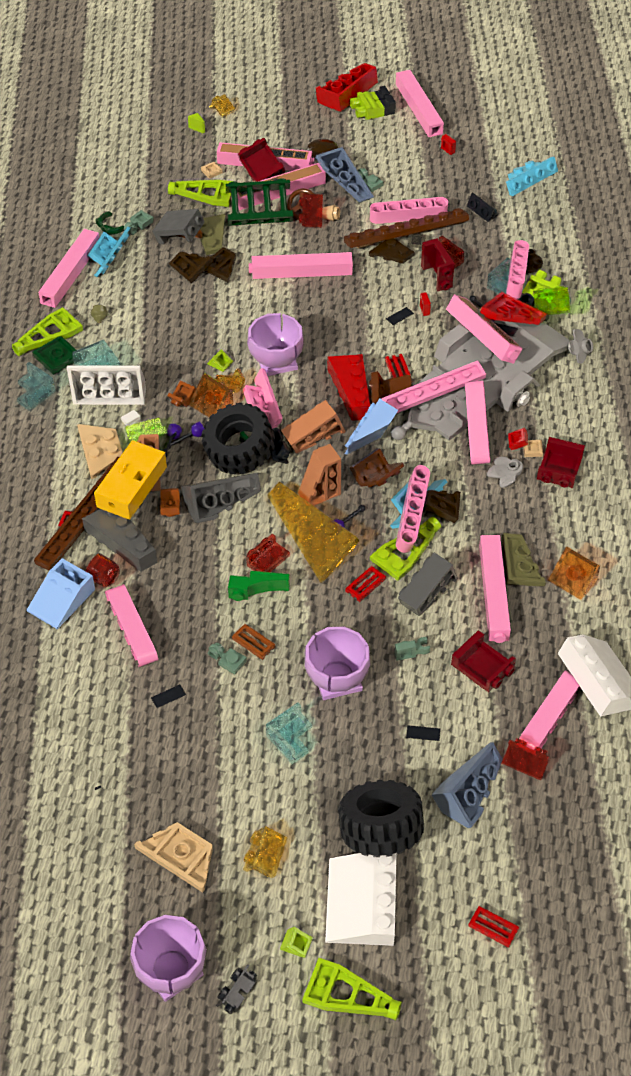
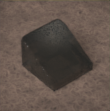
(415, 240)

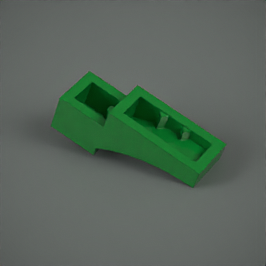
(243, 587)

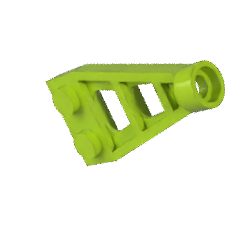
(220, 198)
(61, 318)
(394, 564)
(322, 983)

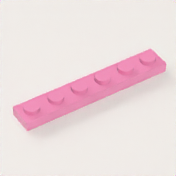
(435, 387)

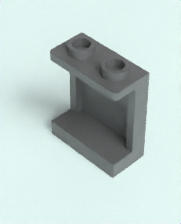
(179, 223)

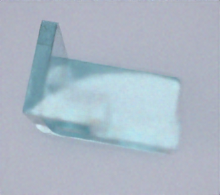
(499, 277)
(95, 355)
(38, 387)
(285, 730)

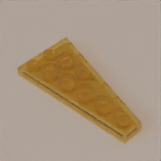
(316, 534)

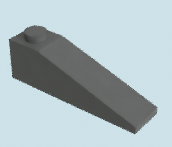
(209, 498)

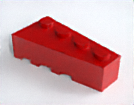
(339, 92)
(350, 380)

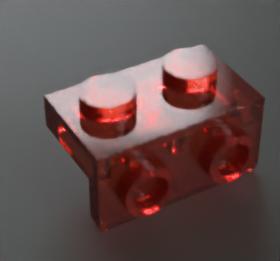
(525, 759)

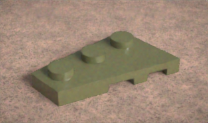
(212, 233)
(518, 562)

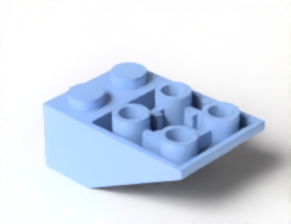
(371, 426)
(61, 593)

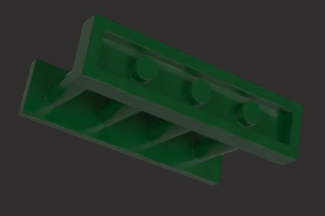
(252, 216)

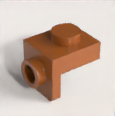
(182, 394)
(170, 502)

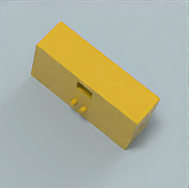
(130, 479)

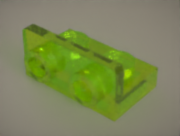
(552, 300)
(151, 426)

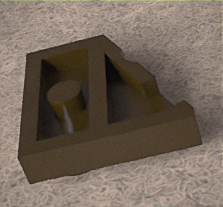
(222, 264)
(190, 265)
(443, 504)

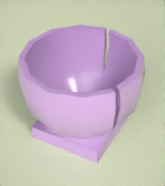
(275, 347)
(337, 661)
(168, 955)

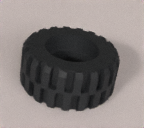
(232, 421)
(381, 818)

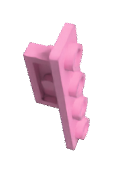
(264, 398)

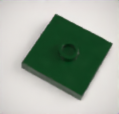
(55, 354)

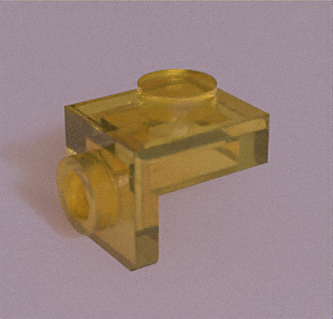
(222, 105)
(234, 382)

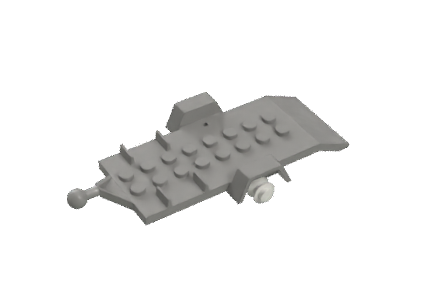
(449, 411)

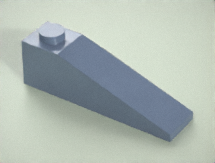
(341, 169)
(464, 789)

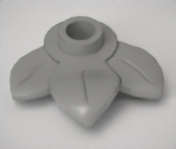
(580, 346)
(504, 470)

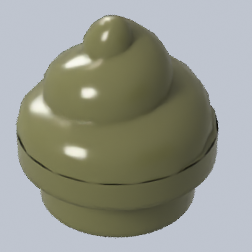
(99, 313)

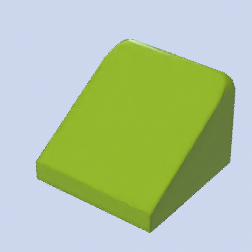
(196, 123)
(220, 361)
(296, 942)

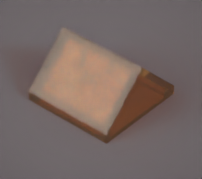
(211, 396)
(575, 573)

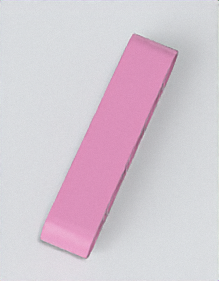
(406, 209)
(517, 269)
(477, 422)
(410, 515)
(132, 625)
(550, 711)

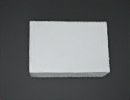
(130, 418)

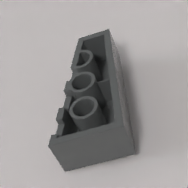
(121, 538)

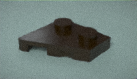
(392, 250)

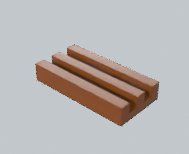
(265, 651)

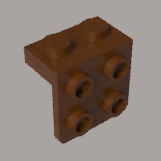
(383, 388)
(374, 469)

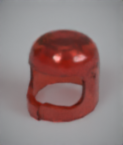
(104, 570)

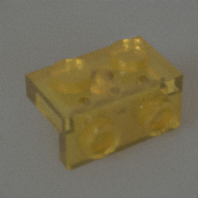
(265, 851)

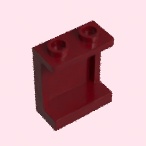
(260, 161)
(436, 257)
(561, 462)
(482, 663)

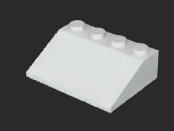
(107, 385)
(598, 673)
(361, 900)

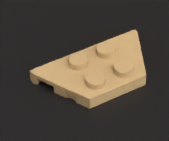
(99, 446)
(180, 853)

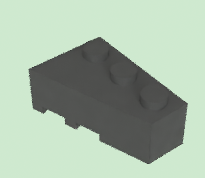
(427, 584)

